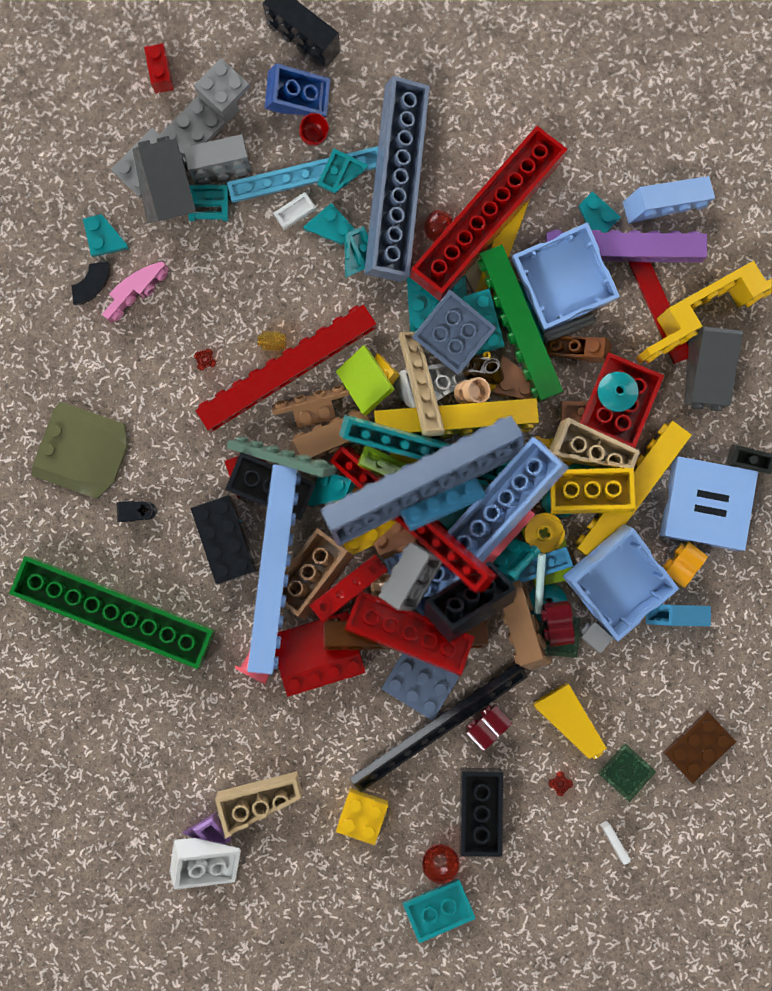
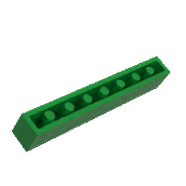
(520, 324)

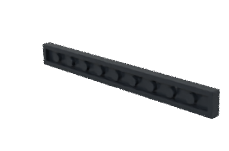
(443, 724)

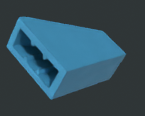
(680, 615)

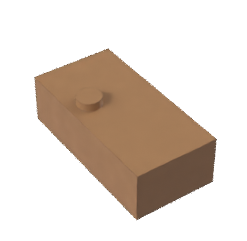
(313, 572)

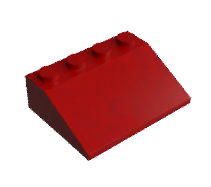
(628, 424)
(306, 664)

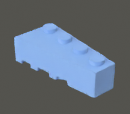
(668, 198)

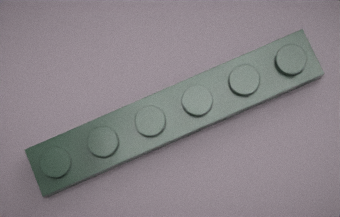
(285, 457)

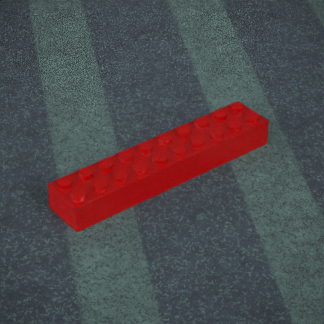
(488, 213)

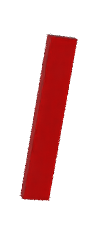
(656, 302)

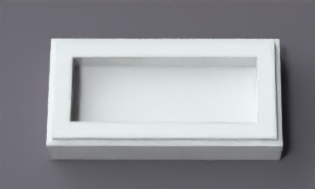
(294, 211)
(615, 842)

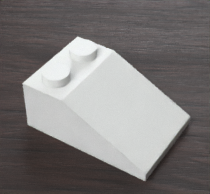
(202, 863)

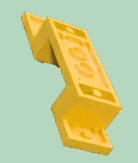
(681, 323)

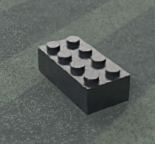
(303, 29)
(252, 481)
(223, 540)
(461, 608)
(481, 812)

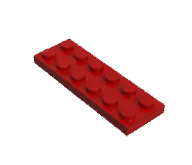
(407, 633)

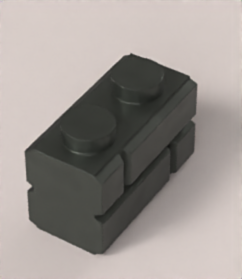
(750, 459)

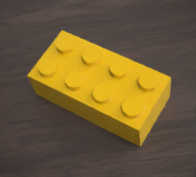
(594, 491)

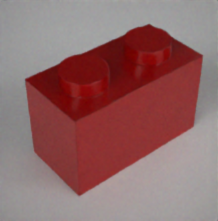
(159, 68)

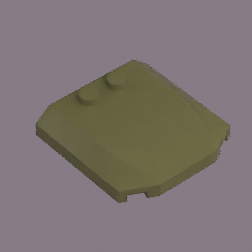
(81, 451)

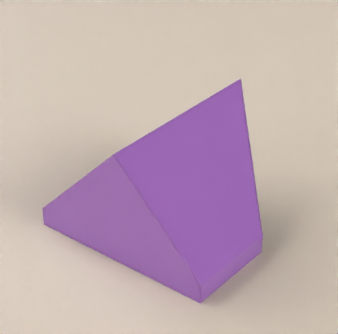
(209, 830)

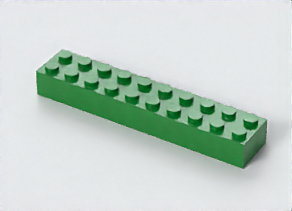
(112, 612)

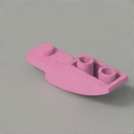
(140, 283)

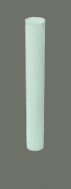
(540, 583)

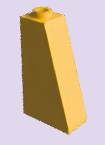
(569, 717)

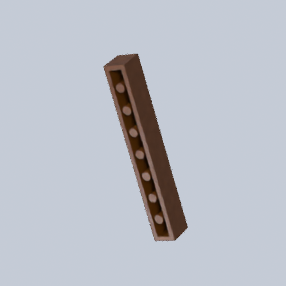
(339, 639)

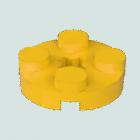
(554, 528)

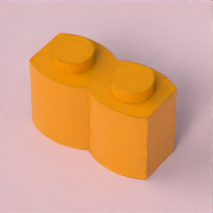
(684, 563)

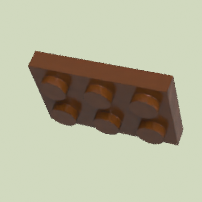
(699, 747)

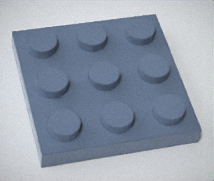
(453, 332)
(420, 685)

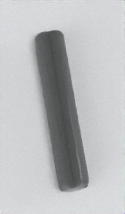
(569, 327)

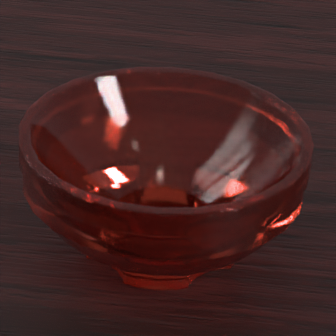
(440, 874)

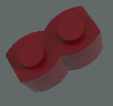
(558, 623)
(488, 726)

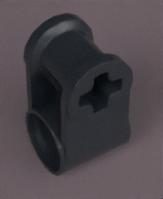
(132, 511)

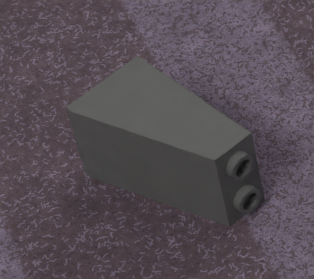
(162, 180)
(712, 367)

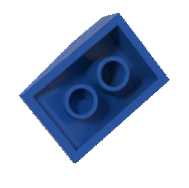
(296, 91)

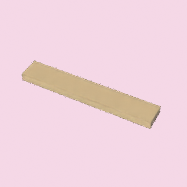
(421, 385)

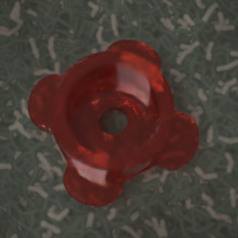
(199, 356)
(566, 783)

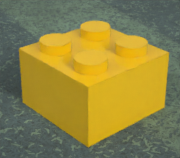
(362, 816)

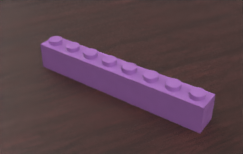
(648, 246)

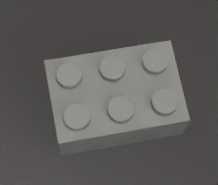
(217, 160)
(410, 577)

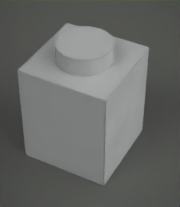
(595, 636)

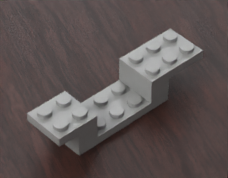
(198, 122)

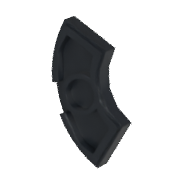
(92, 283)

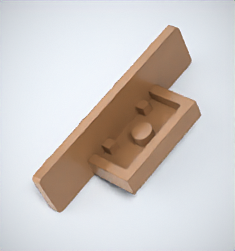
(311, 408)

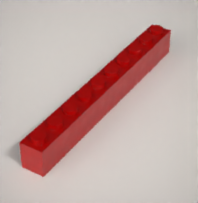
(286, 368)
(431, 535)

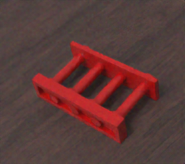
(348, 588)

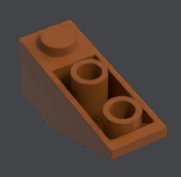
(580, 348)

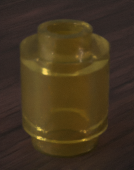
(272, 340)

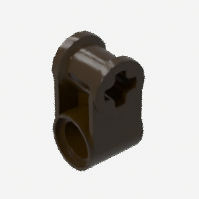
(485, 368)

